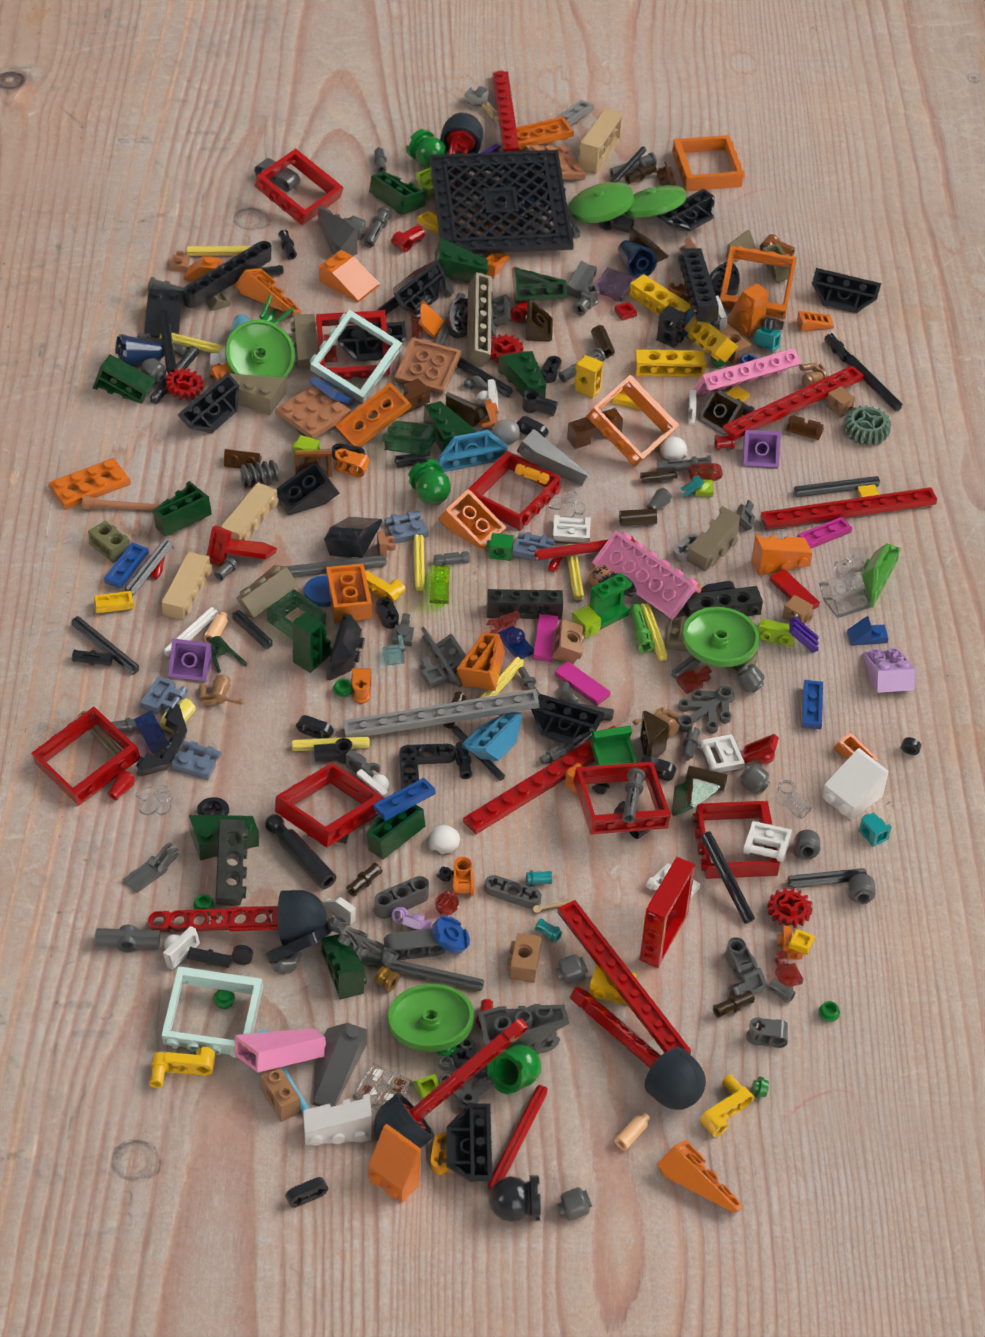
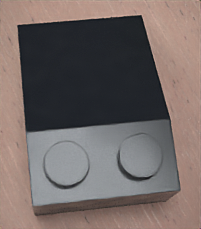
(167, 300)
(306, 490)
(351, 536)

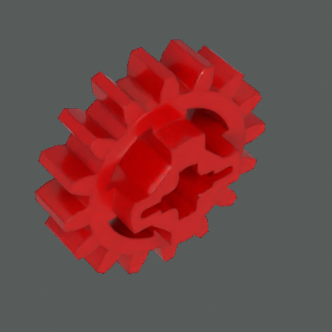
(504, 345)
(184, 384)
(787, 907)

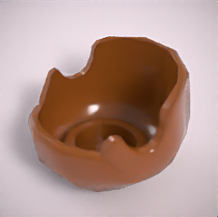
(679, 290)

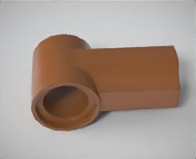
(773, 239)

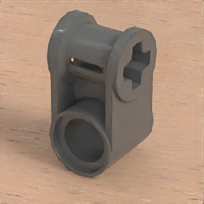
(741, 959)
(769, 1032)

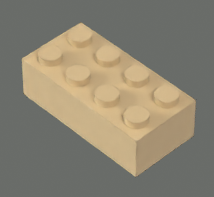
(600, 140)

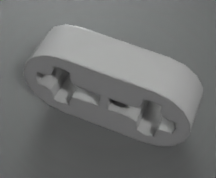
(682, 546)

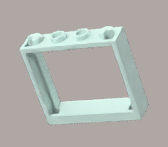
(360, 395)
(212, 980)

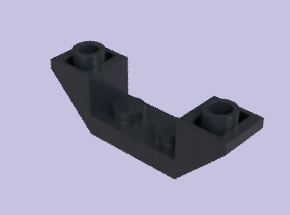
(152, 764)

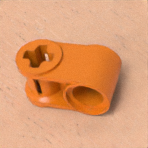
(352, 462)
(361, 684)
(463, 876)

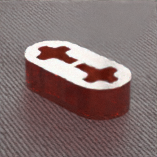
(706, 471)

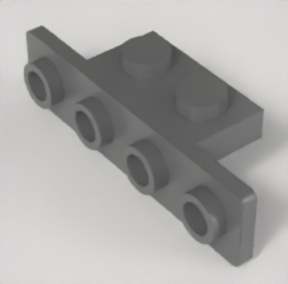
(499, 312)
(449, 653)

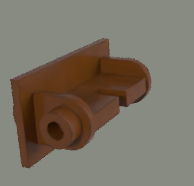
(665, 176)
(810, 429)
(236, 458)

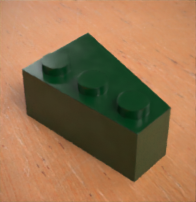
(397, 194)
(459, 262)
(124, 380)
(182, 510)
(309, 642)
(205, 833)
(389, 835)
(343, 967)

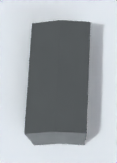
(582, 276)

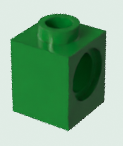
(500, 546)

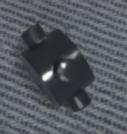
(600, 788)
(445, 874)

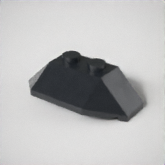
(692, 213)
(418, 286)
(844, 291)
(365, 346)
(213, 406)
(346, 648)
(565, 720)
(470, 1143)

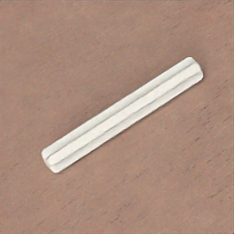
(194, 628)

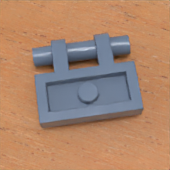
(406, 531)
(527, 544)
(159, 693)
(196, 765)

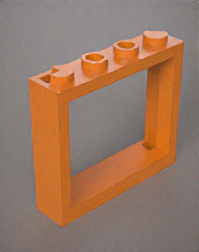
(710, 180)
(758, 256)
(647, 405)

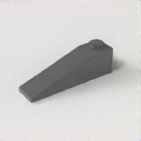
(339, 232)
(546, 455)
(541, 1022)
(341, 1054)

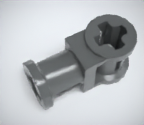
(588, 299)

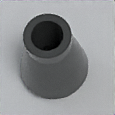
(660, 499)

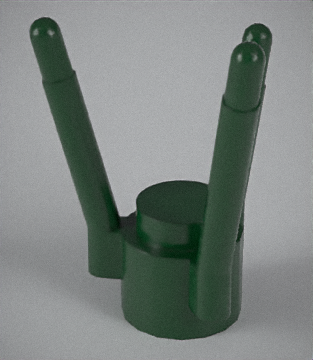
(220, 647)

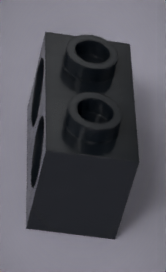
(671, 326)

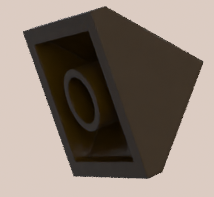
(639, 238)
(538, 323)
(465, 409)
(720, 410)
(653, 734)

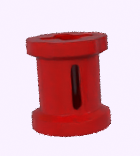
(723, 442)

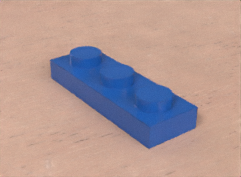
(126, 565)
(812, 704)
(404, 799)

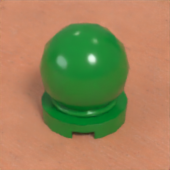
(423, 145)
(430, 482)
(514, 1069)

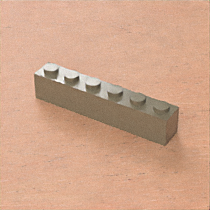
(479, 319)

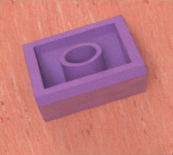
(761, 448)
(190, 660)

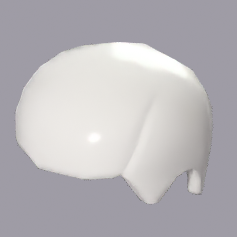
(673, 448)
(444, 839)

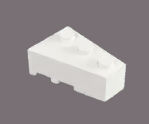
(338, 1123)

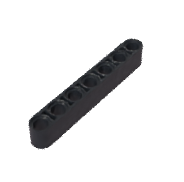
(226, 274)

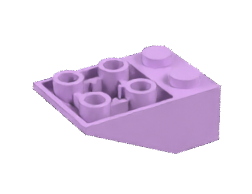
(889, 670)

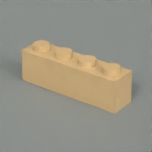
(251, 512)
(186, 586)

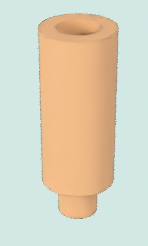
(216, 627)
(632, 1131)

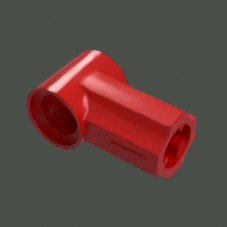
(405, 240)

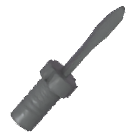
(527, 680)

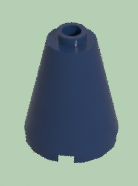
(637, 258)
(136, 350)

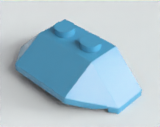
(471, 451)
(494, 737)

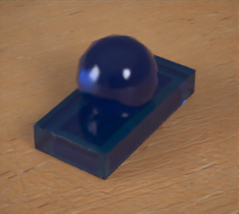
(516, 642)
(151, 732)

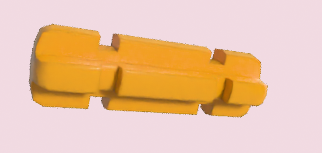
(531, 474)

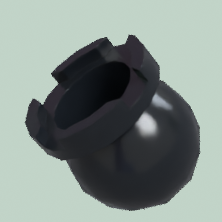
(514, 1198)

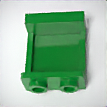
(607, 599)
(613, 746)

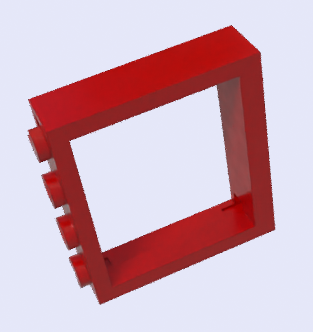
(311, 171)
(332, 319)
(507, 462)
(100, 777)
(728, 811)
(613, 822)
(341, 827)
(670, 909)

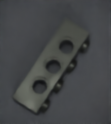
(745, 600)
(527, 602)
(226, 893)

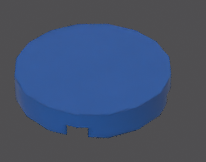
(318, 591)
(450, 934)

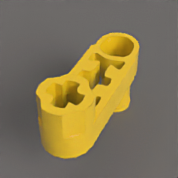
(383, 589)
(179, 1063)
(715, 1117)

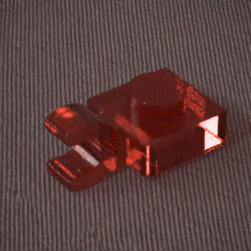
(416, 328)
(331, 355)
(504, 621)
(692, 680)
(787, 973)

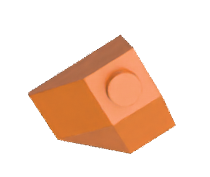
(202, 267)

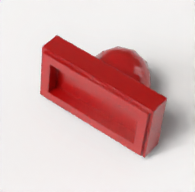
(762, 750)

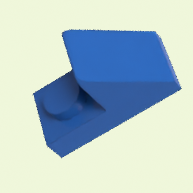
(864, 633)

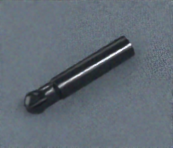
(301, 852)

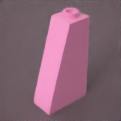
(279, 1048)

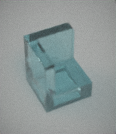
(394, 654)

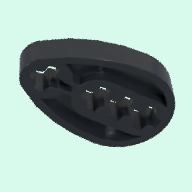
(717, 277)
(454, 318)

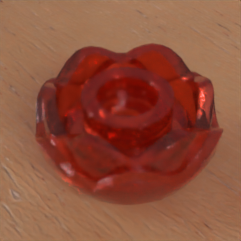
(452, 902)

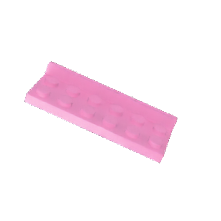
(747, 372)
(652, 578)

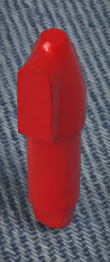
(554, 564)
(158, 570)

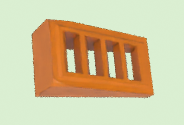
(495, 263)
(814, 321)
(853, 743)

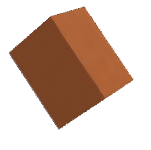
(304, 457)

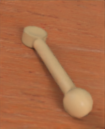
(537, 909)

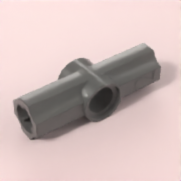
(127, 938)

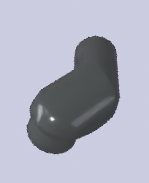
(475, 381)
(287, 964)

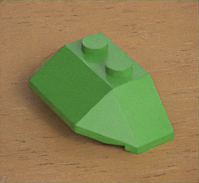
(879, 570)

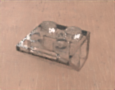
(845, 594)

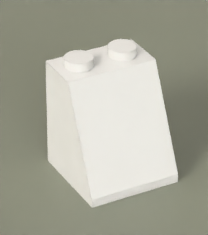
(856, 785)

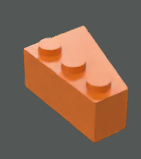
(749, 310)
(776, 554)
(483, 663)

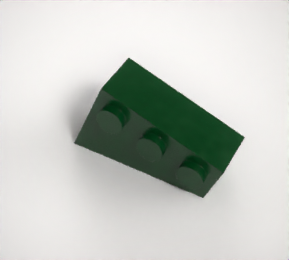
(536, 286)
(523, 372)
(447, 423)

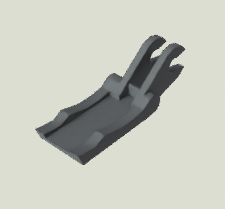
(152, 868)

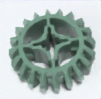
(867, 425)

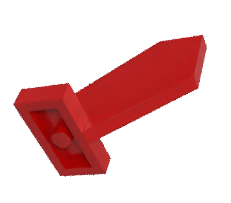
(221, 544)

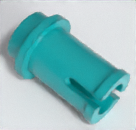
(692, 485)
(538, 877)
(548, 930)

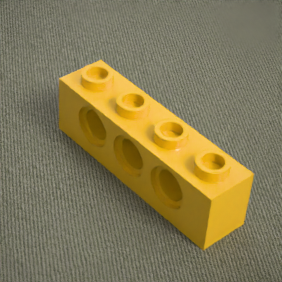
(655, 296)
(710, 339)
(670, 363)

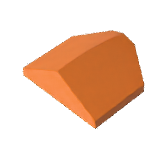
(429, 319)

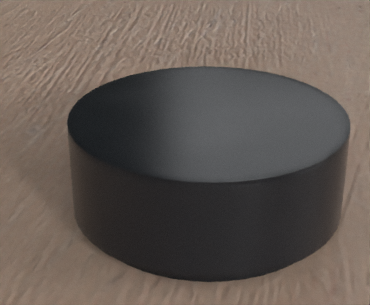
(911, 746)
(242, 954)

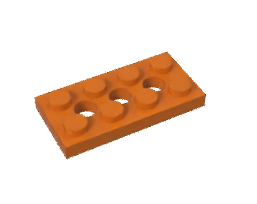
(544, 132)
(373, 405)
(79, 480)

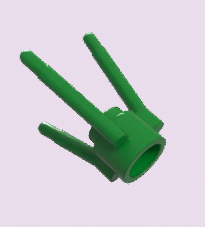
(269, 317)

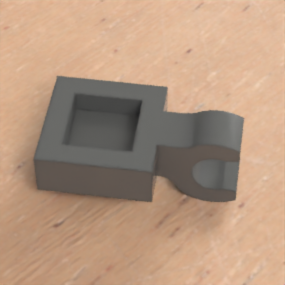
(746, 516)
(404, 630)
(432, 674)
(356, 762)
(751, 980)

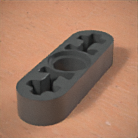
(501, 882)

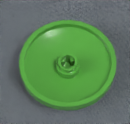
(656, 201)
(601, 202)
(260, 350)
(720, 636)
(431, 1017)

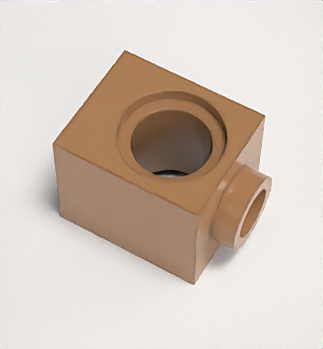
(840, 401)
(799, 608)

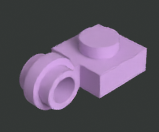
(417, 921)

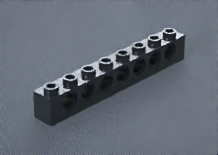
(698, 285)

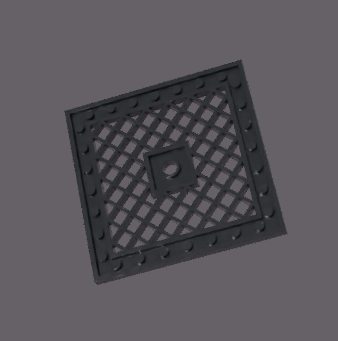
(545, 161)

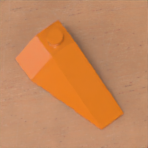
(259, 285)
(686, 1167)

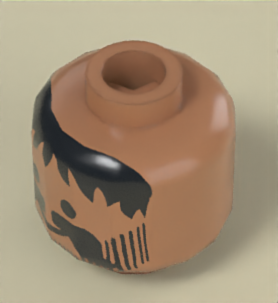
(599, 574)

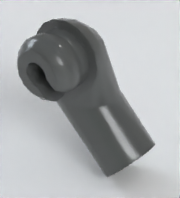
(567, 695)

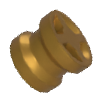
(387, 978)

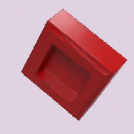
(625, 311)

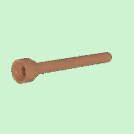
(89, 502)

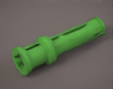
(642, 633)

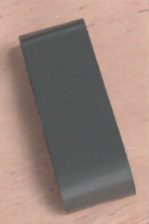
(285, 179)
(406, 895)
(413, 944)

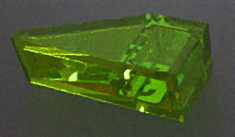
(439, 585)

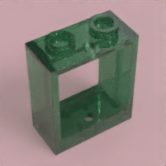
(409, 437)
(277, 611)

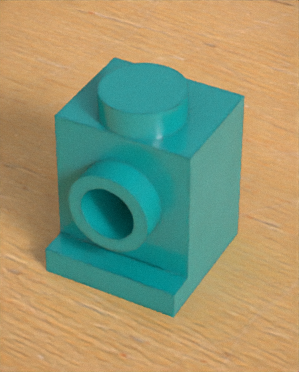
(768, 338)
(874, 829)

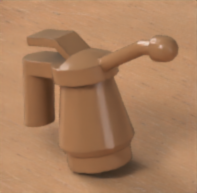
(812, 377)
(220, 688)
(667, 716)

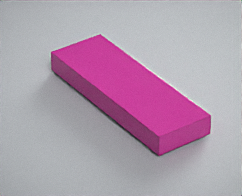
(826, 532)
(545, 637)
(582, 683)

